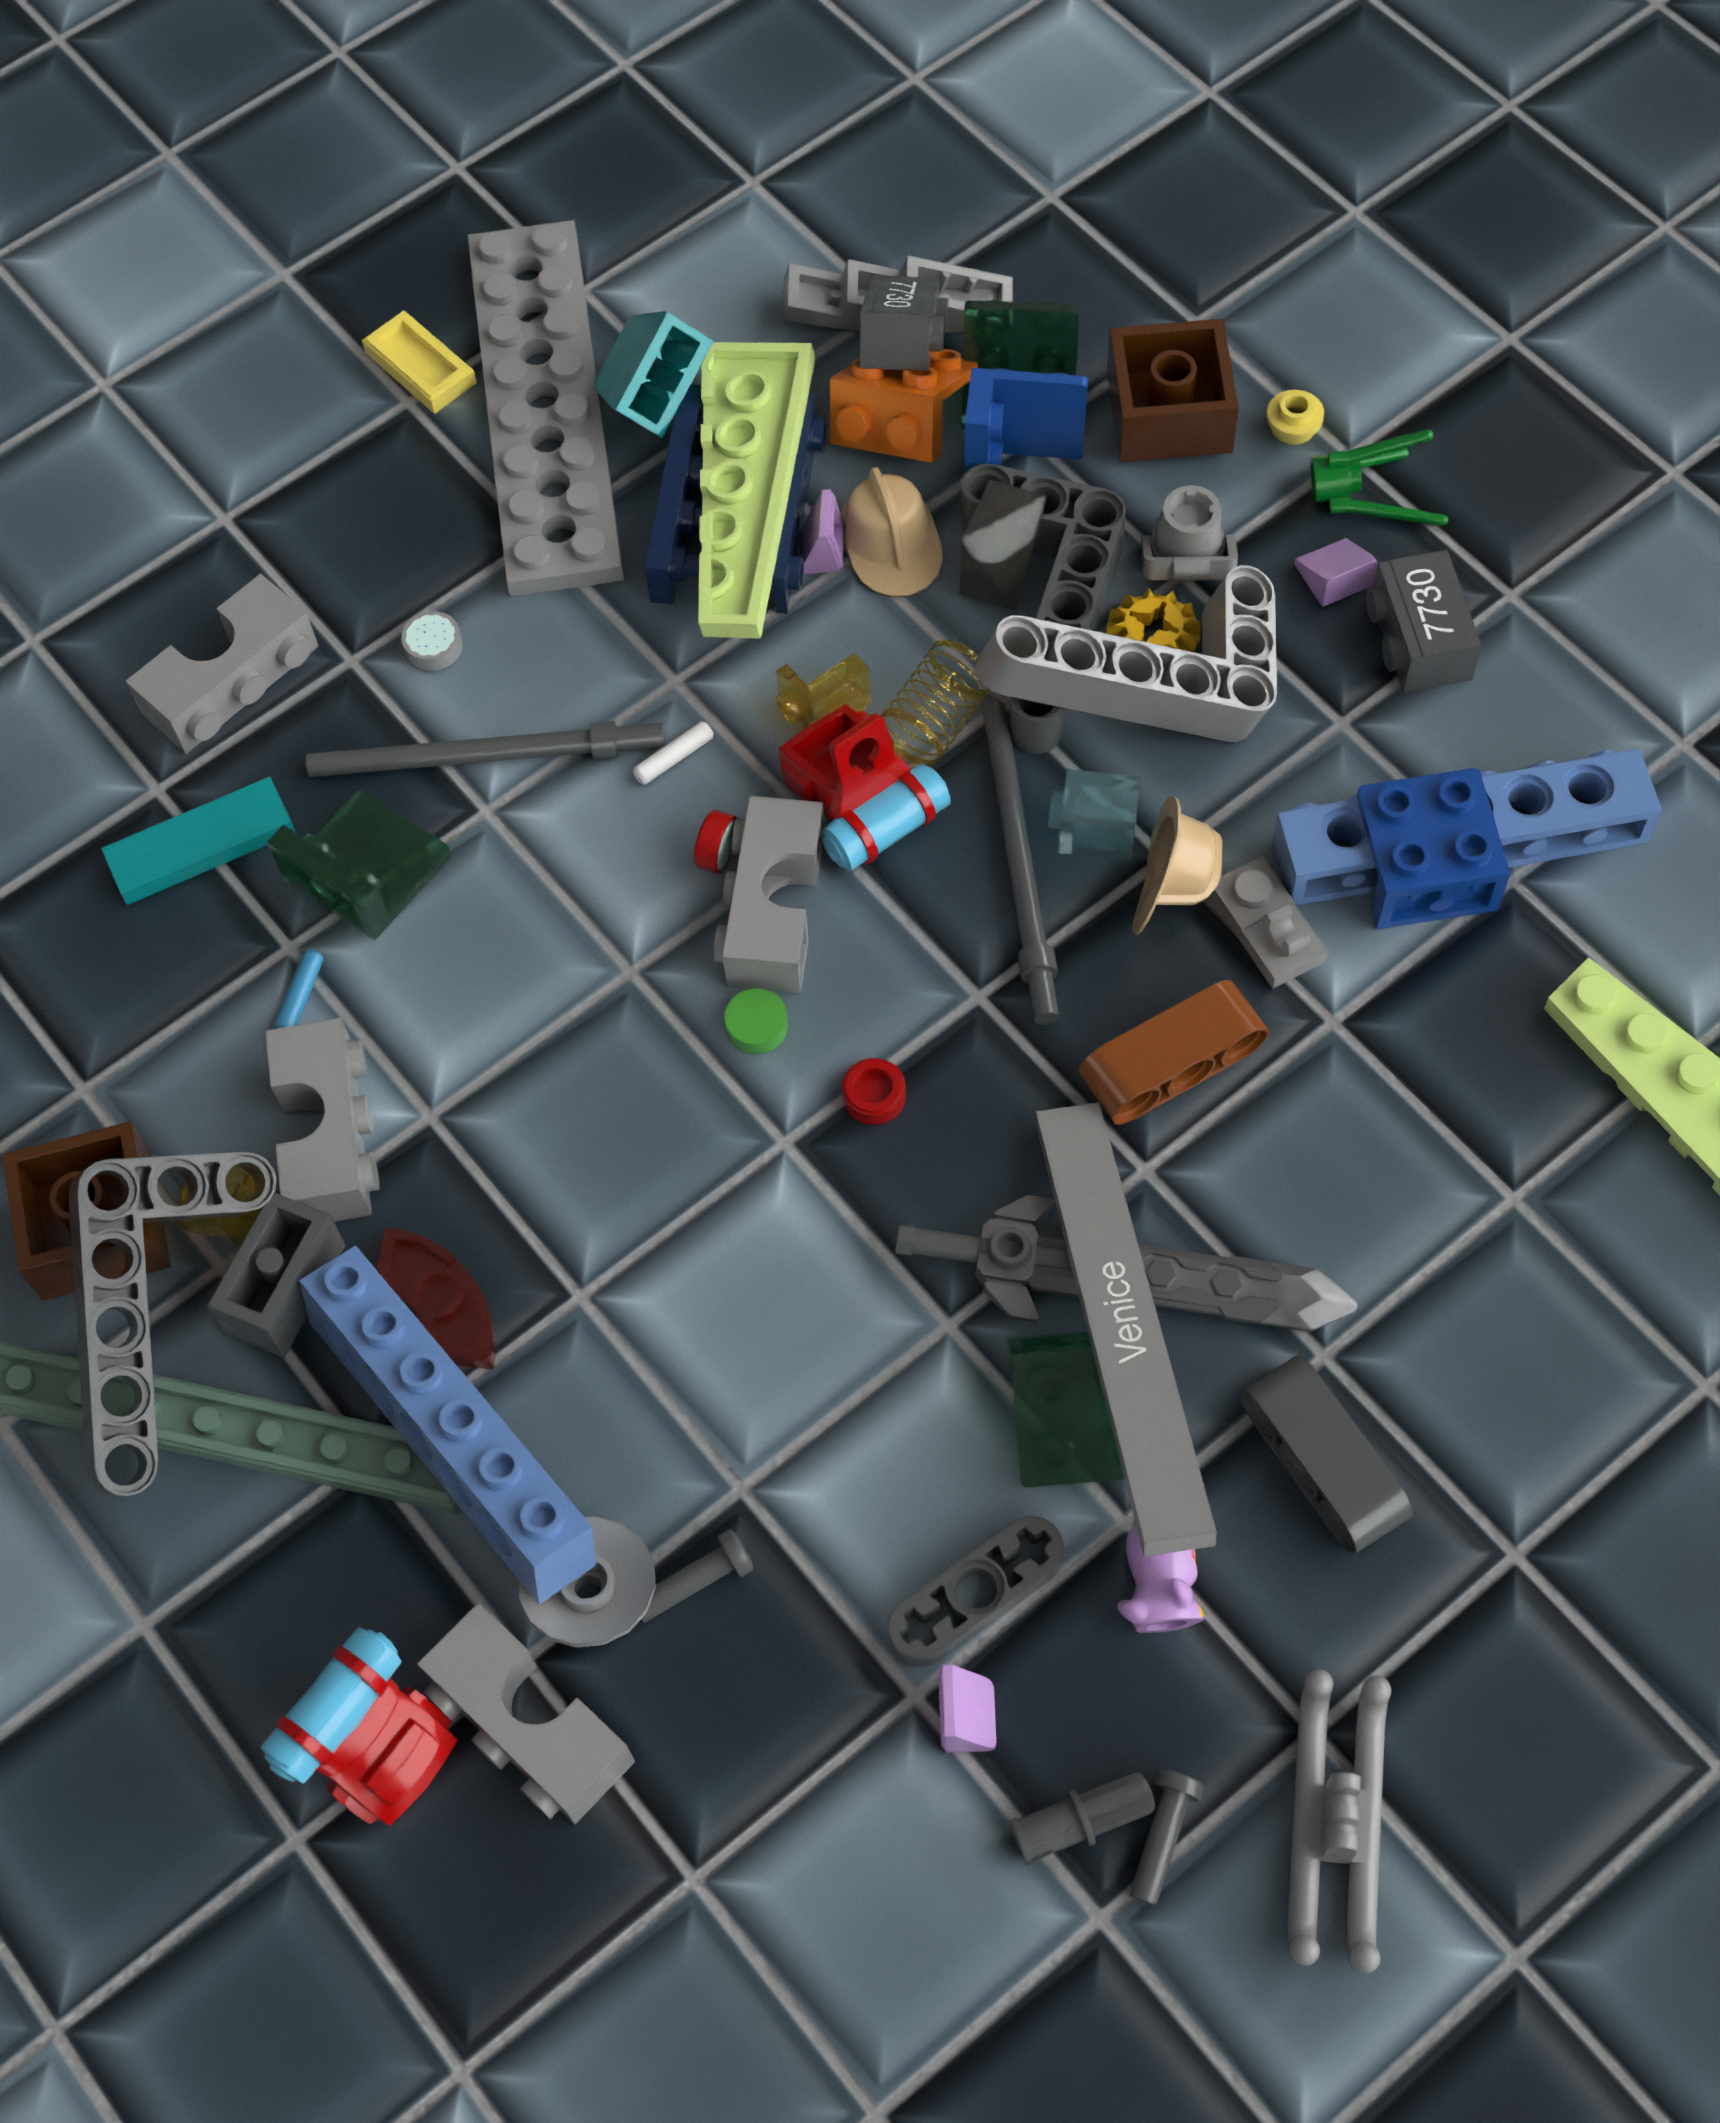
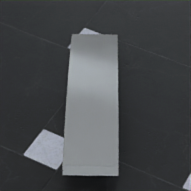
(836, 298)

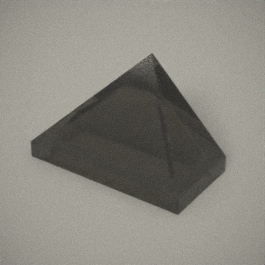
(1000, 544)

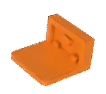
(895, 408)

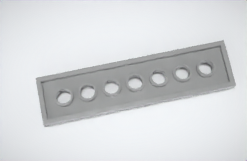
(518, 428)

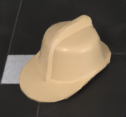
(891, 536)
(1181, 863)

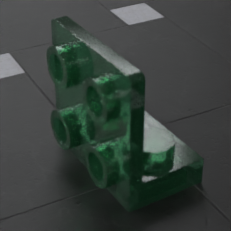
(1020, 337)
(361, 862)
(1060, 1412)

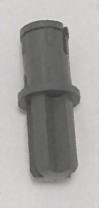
(1082, 1817)

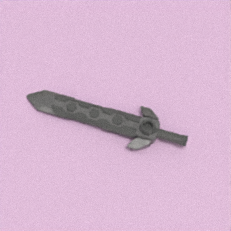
(1237, 1288)

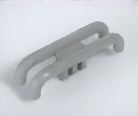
(1337, 1821)

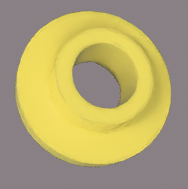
(1295, 416)

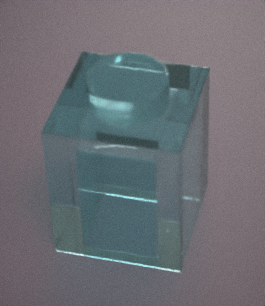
(1096, 814)

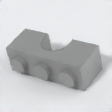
(193, 697)
(776, 848)
(318, 1071)
(565, 1760)

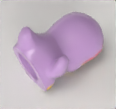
(1162, 1589)

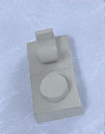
(1268, 922)

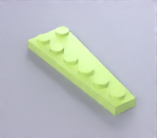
(750, 446)
(1647, 1057)

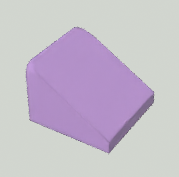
(823, 536)
(1337, 571)
(966, 1711)

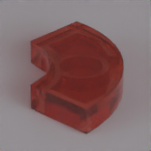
(440, 1296)

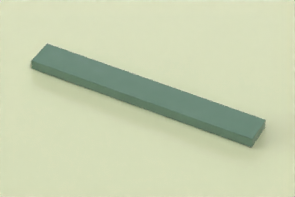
(232, 1429)

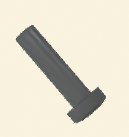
(701, 1573)
(1164, 1832)

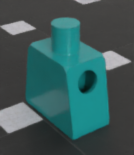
(650, 369)

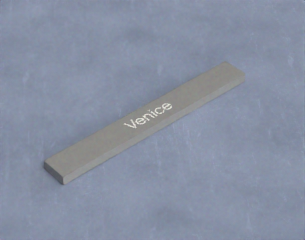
(1125, 1334)

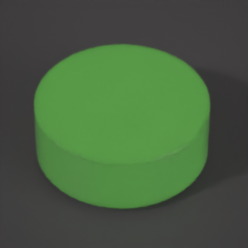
(756, 1021)

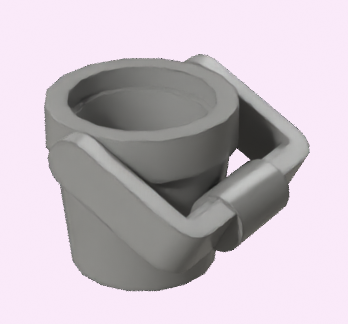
(1189, 539)

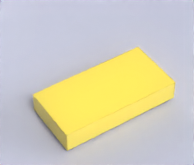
(419, 361)

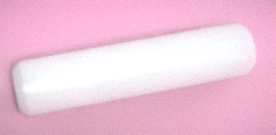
(673, 753)

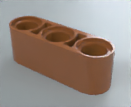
(1173, 1051)

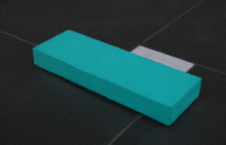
(196, 840)

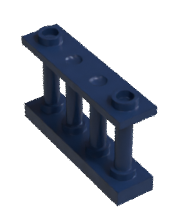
(680, 515)

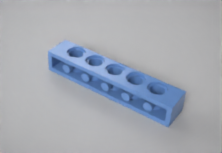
(1619, 815)
(449, 1425)

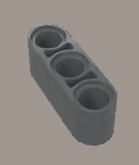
(1326, 1454)

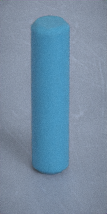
(299, 989)

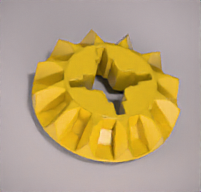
(1179, 624)

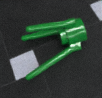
(1339, 475)

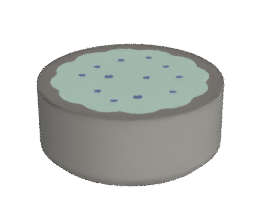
(432, 641)

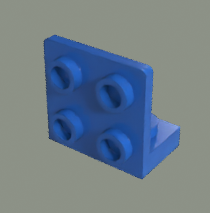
(1023, 415)
(1433, 848)

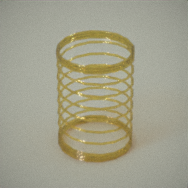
(955, 685)

